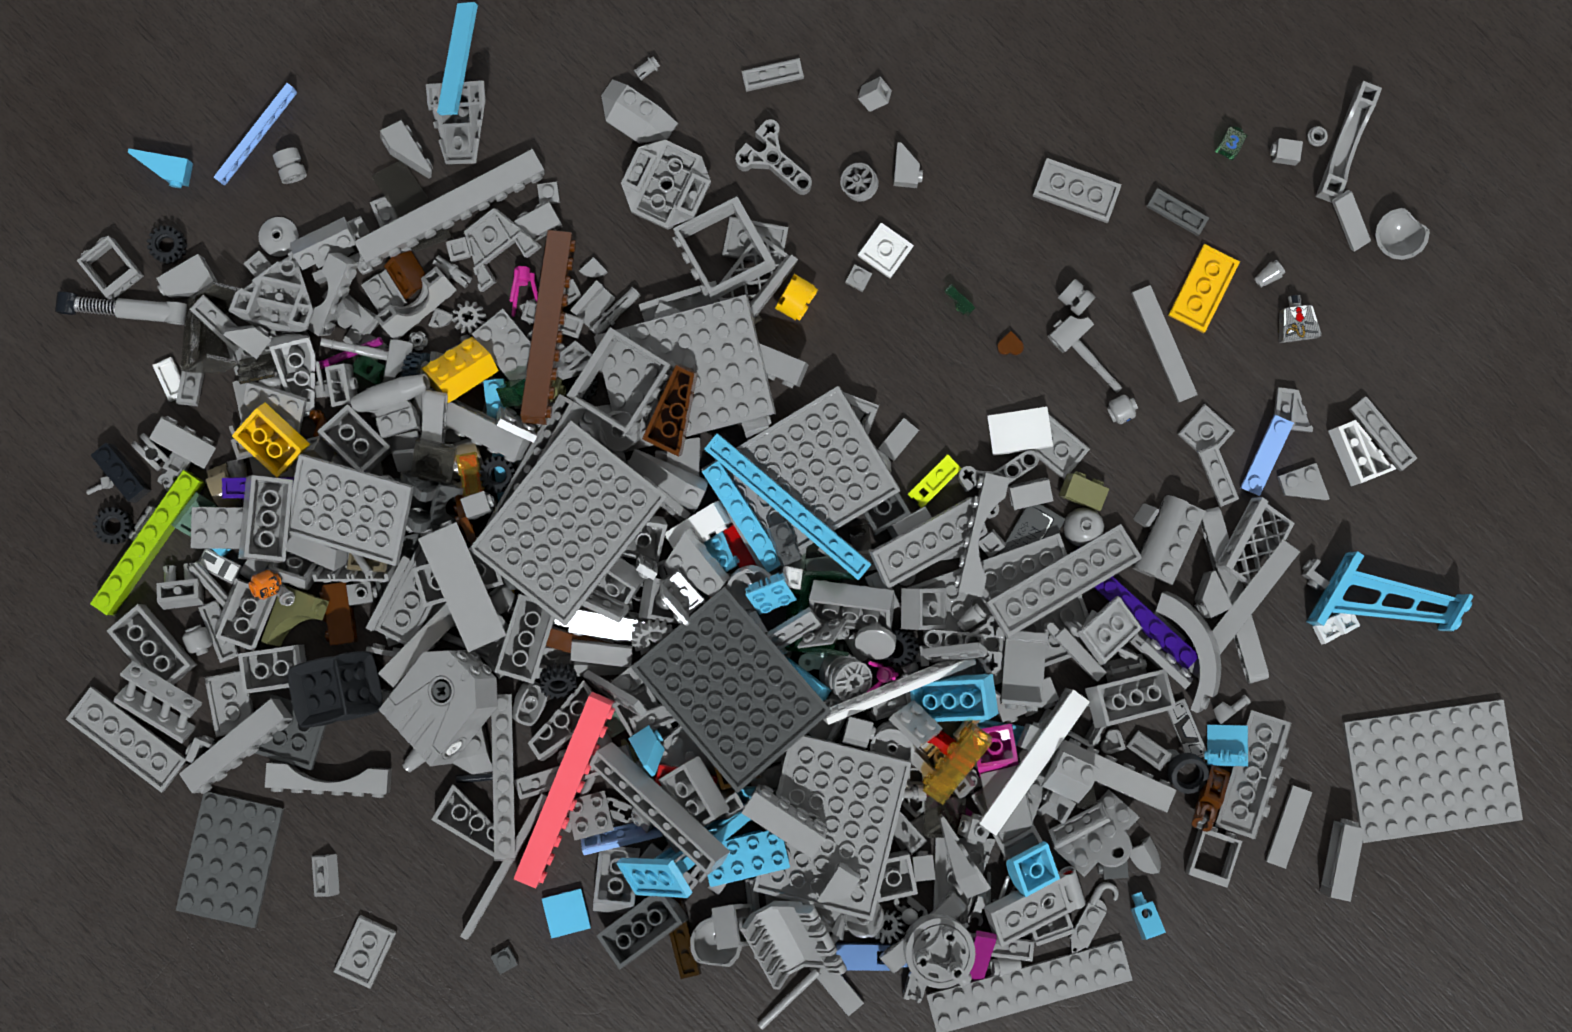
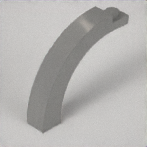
(1204, 643)

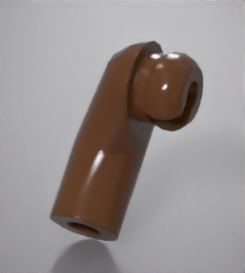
(319, 420)

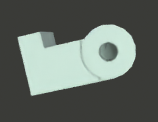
(811, 661)

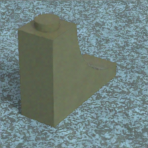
(286, 617)

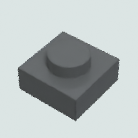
(504, 960)

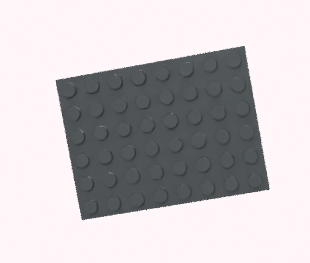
(731, 689)

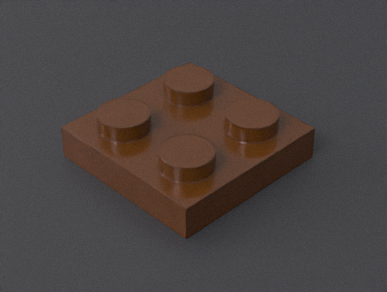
(469, 527)

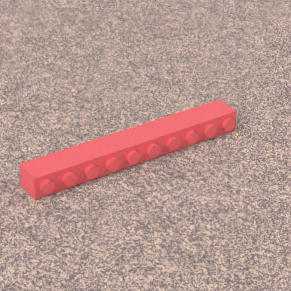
(564, 789)

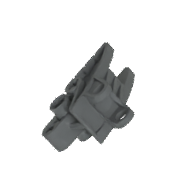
(431, 497)

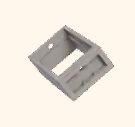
(1342, 859)

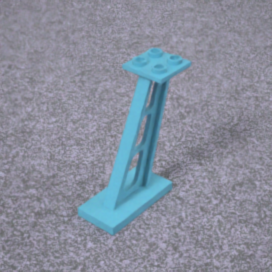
(1346, 575)
(664, 876)

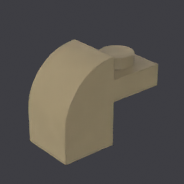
(214, 484)

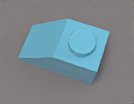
(648, 748)

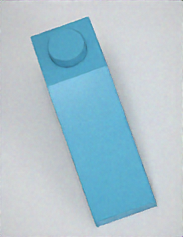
(170, 168)

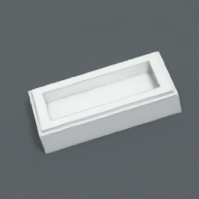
(169, 377)

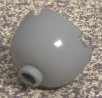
(1083, 526)

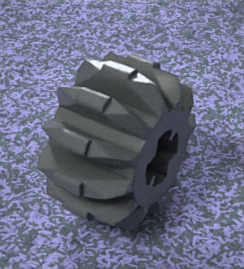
(897, 926)

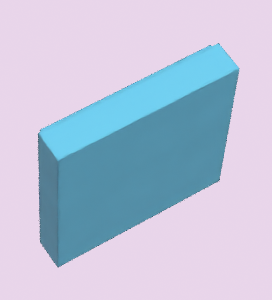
(566, 913)

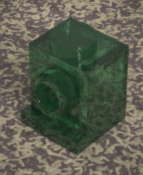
(360, 367)

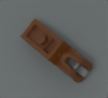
(1210, 799)

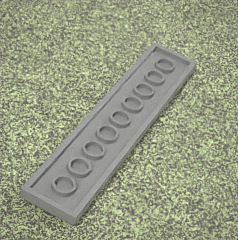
(1029, 987)

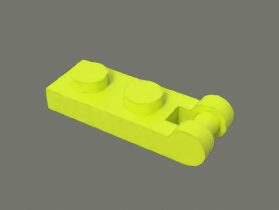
(935, 480)

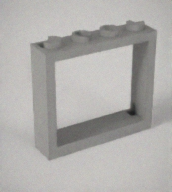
(709, 218)
(594, 365)

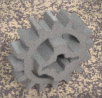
(649, 635)

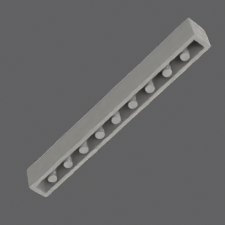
(449, 208)

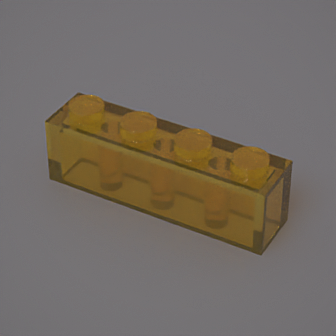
(957, 763)

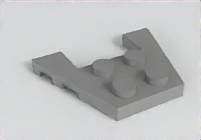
(490, 238)

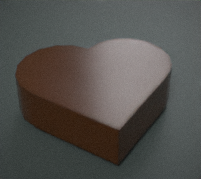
(1010, 344)

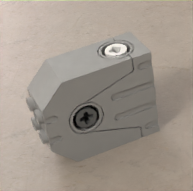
(442, 703)

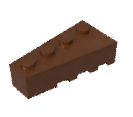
(671, 417)

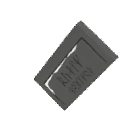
(1033, 525)

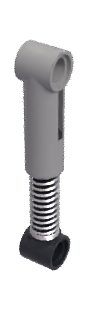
(167, 312)

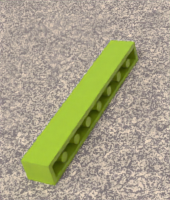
(146, 544)

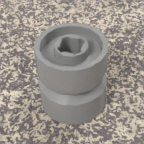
(289, 165)
(1069, 295)

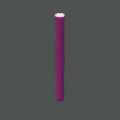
(345, 355)

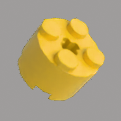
(795, 297)

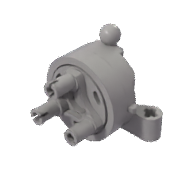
(935, 946)

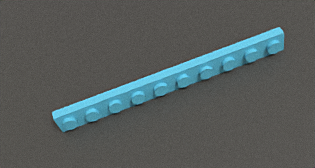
(788, 506)

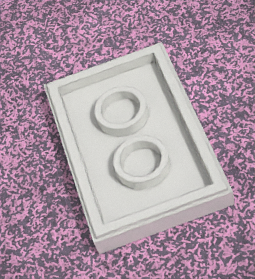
(1020, 431)

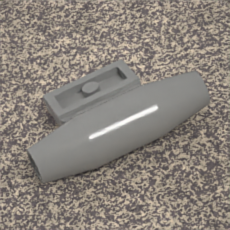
(393, 404)

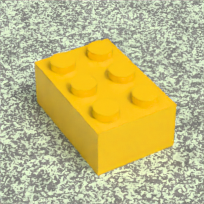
(460, 369)
(270, 439)

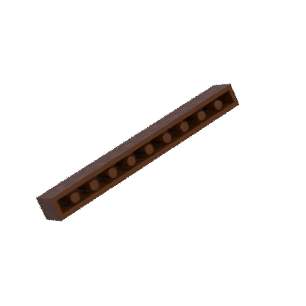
(547, 328)

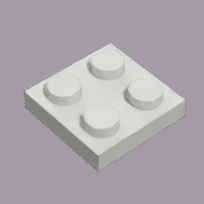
(885, 250)

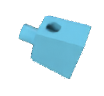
(1149, 926)

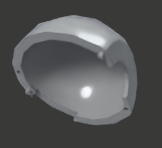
(1401, 235)
(741, 579)
(705, 950)

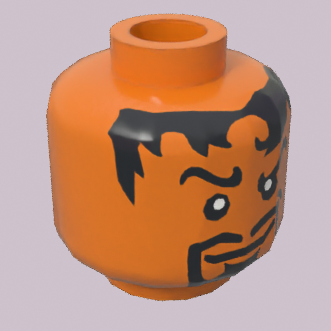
(265, 584)

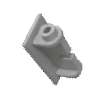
(1124, 668)

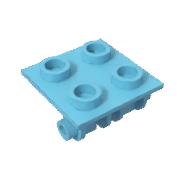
(720, 550)
(770, 595)
(1227, 745)

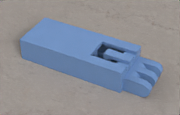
(862, 955)

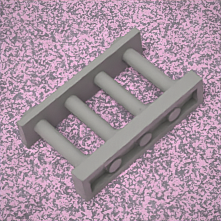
(151, 711)

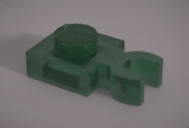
(961, 302)

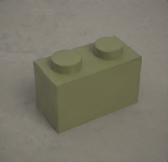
(1083, 491)

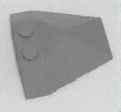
(459, 132)

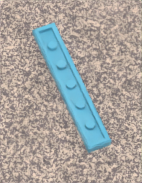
(457, 58)

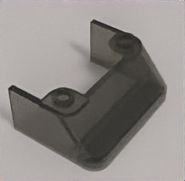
(201, 346)

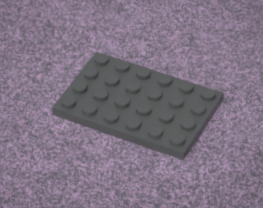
(230, 859)

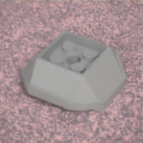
(662, 163)

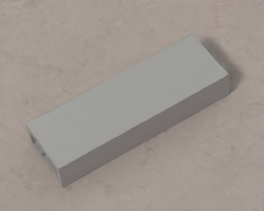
(461, 585)

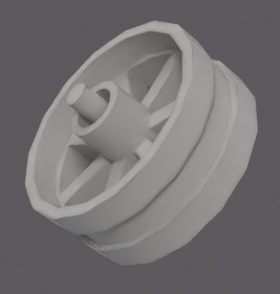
(859, 182)

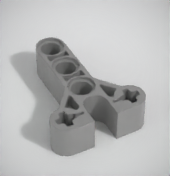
(759, 160)
(1017, 462)
(981, 632)

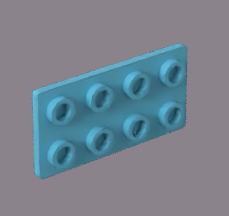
(750, 856)

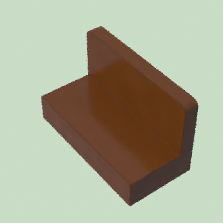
(405, 273)

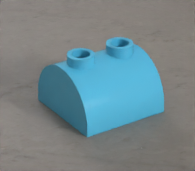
(1032, 869)

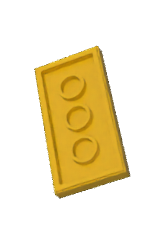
(1204, 288)

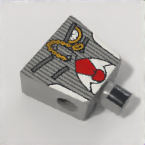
(1297, 322)

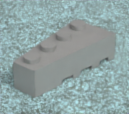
(561, 726)

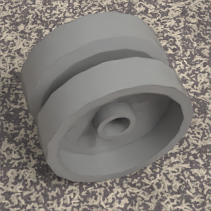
(892, 742)

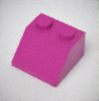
(1001, 752)

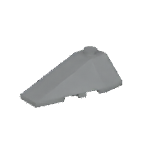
(677, 483)

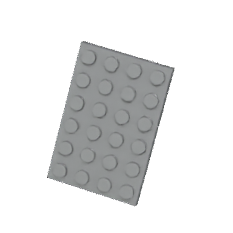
(349, 509)

